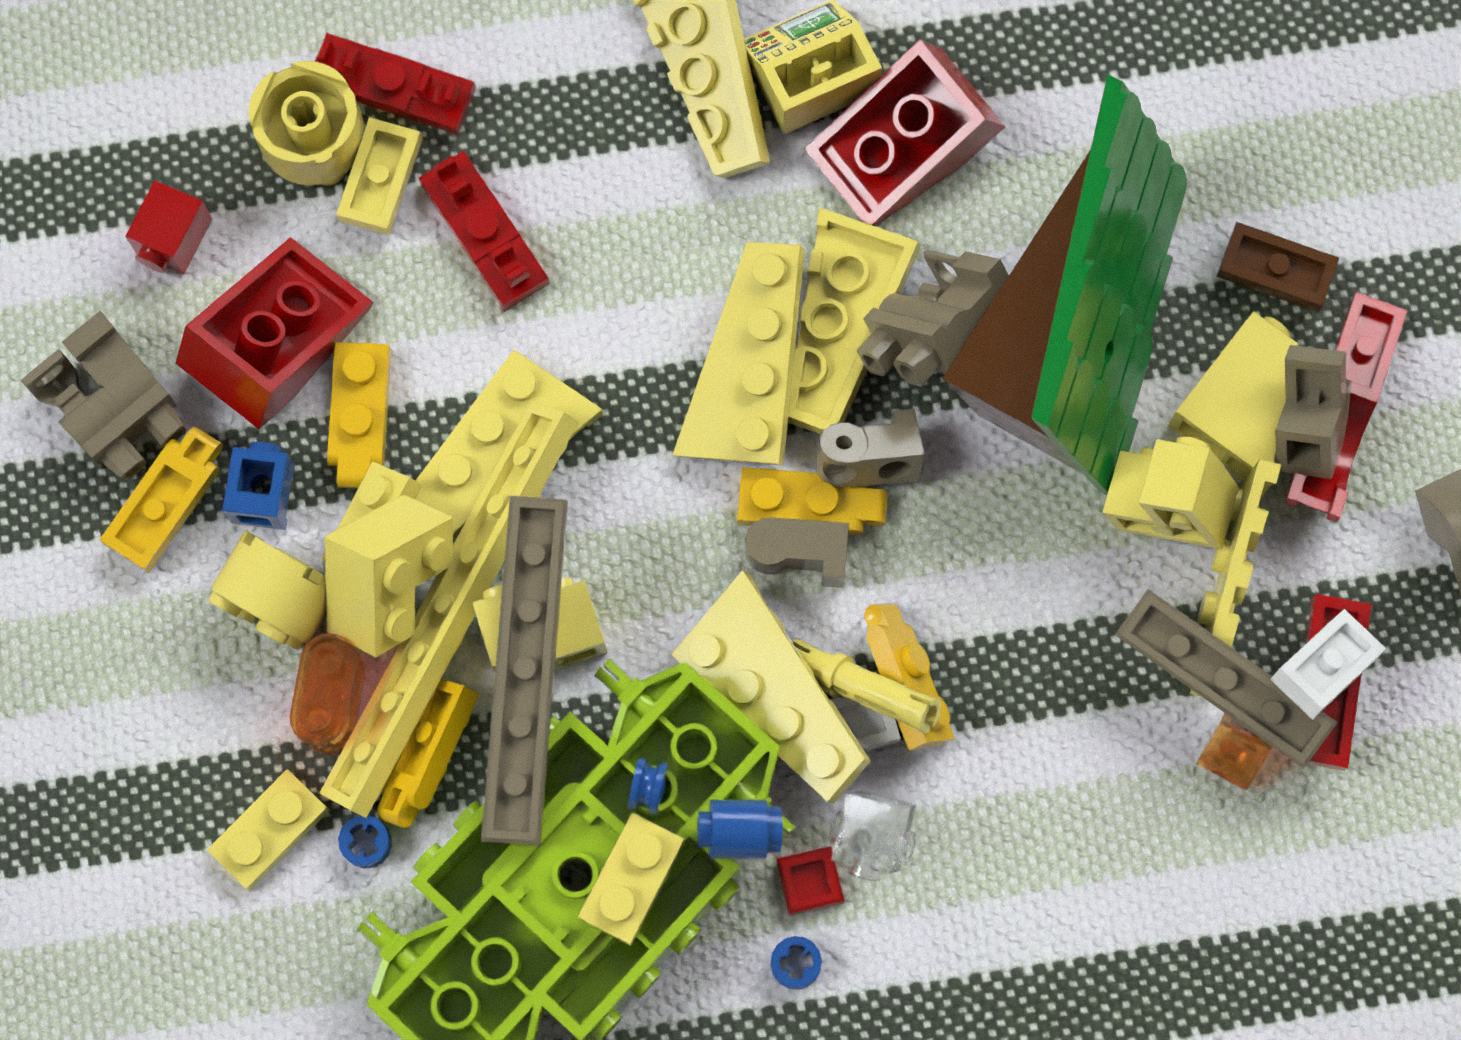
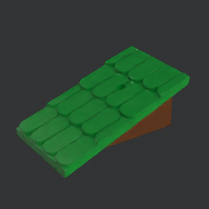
(1075, 317)

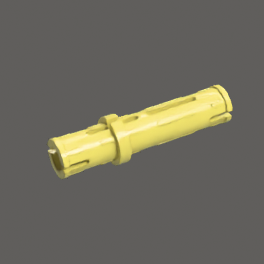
(843, 678)

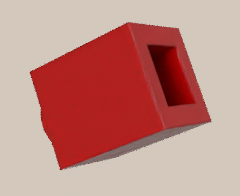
(168, 228)

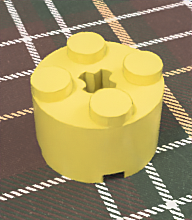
(294, 98)
(272, 587)

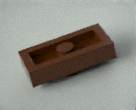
(1277, 267)

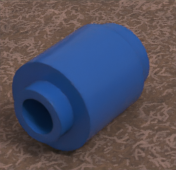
(740, 829)

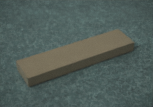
(1223, 678)

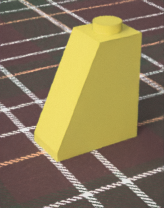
(1240, 397)

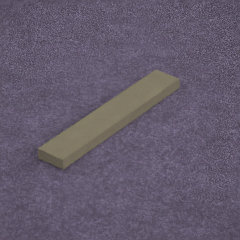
(524, 671)

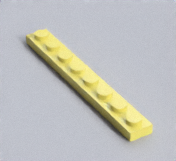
(445, 613)

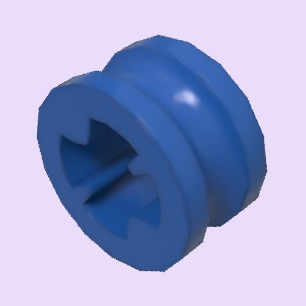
(647, 786)
(348, 841)
(782, 952)

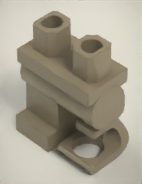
(930, 329)
(116, 413)

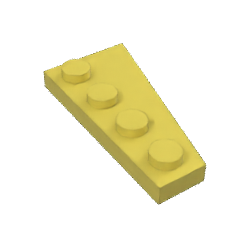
(713, 74)
(849, 275)
(748, 371)
(474, 447)
(1230, 561)
(757, 668)

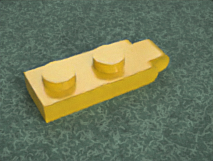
(358, 410)
(807, 497)
(164, 499)
(906, 662)
(427, 754)

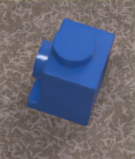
(246, 469)

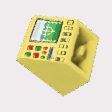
(812, 64)

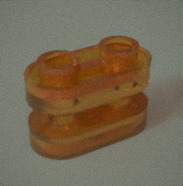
(327, 693)

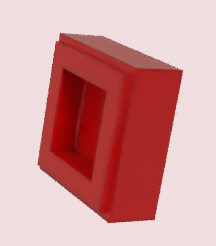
(810, 881)

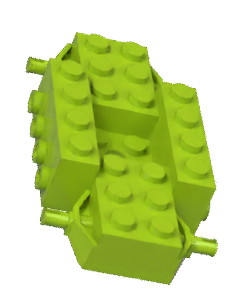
(512, 925)

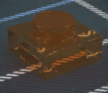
(1234, 753)

